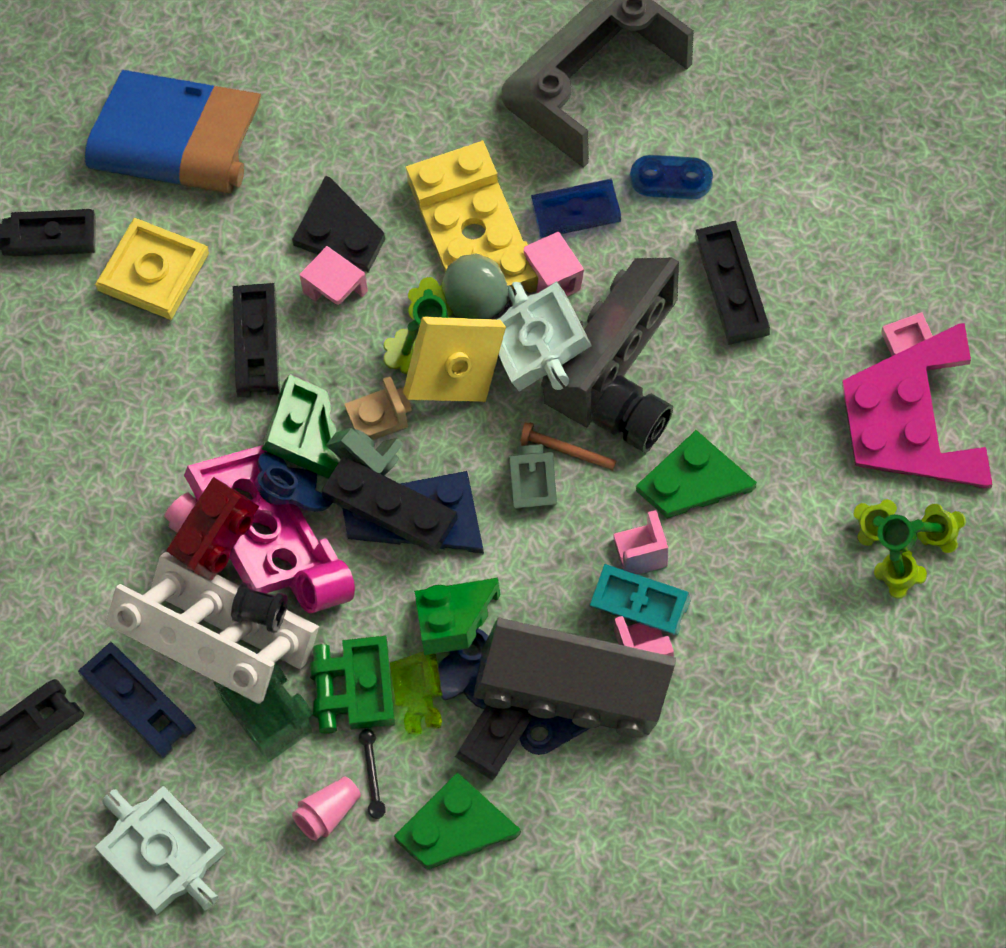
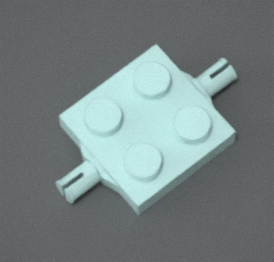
(540, 336)
(160, 850)

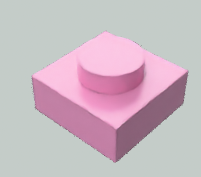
(906, 333)

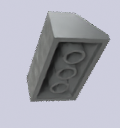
(617, 334)
(573, 678)

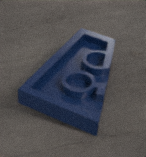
(449, 490)

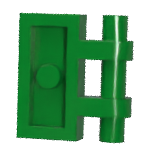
(367, 684)

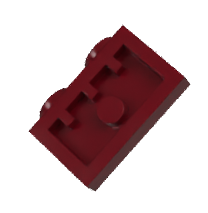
(213, 529)

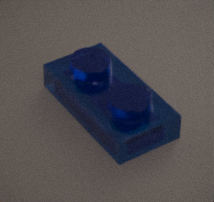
(576, 208)

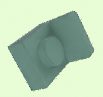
(359, 448)
(532, 477)

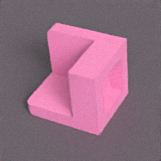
(555, 262)
(332, 277)
(643, 547)
(642, 637)

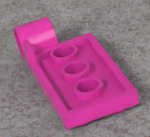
(316, 572)

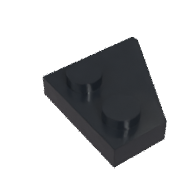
(341, 225)

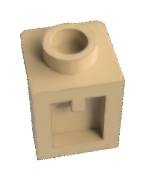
(380, 411)

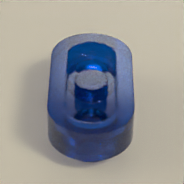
(671, 177)

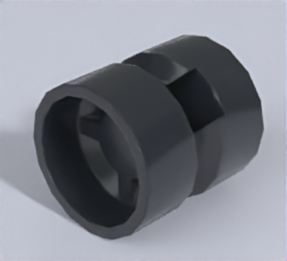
(628, 411)

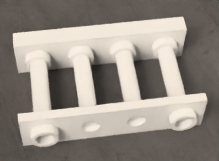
(198, 647)

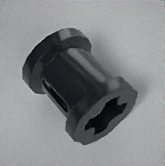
(259, 607)

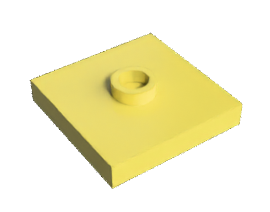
(152, 268)
(454, 359)

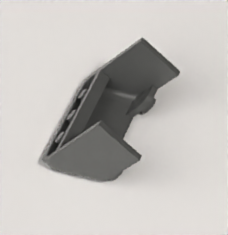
(543, 81)

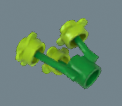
(900, 535)

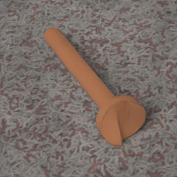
(530, 435)

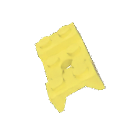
(464, 191)

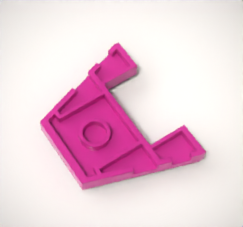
(895, 419)

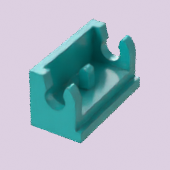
(640, 599)

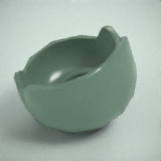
(475, 287)

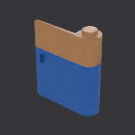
(172, 131)

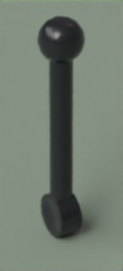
(376, 808)

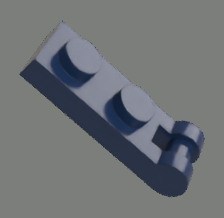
(135, 698)

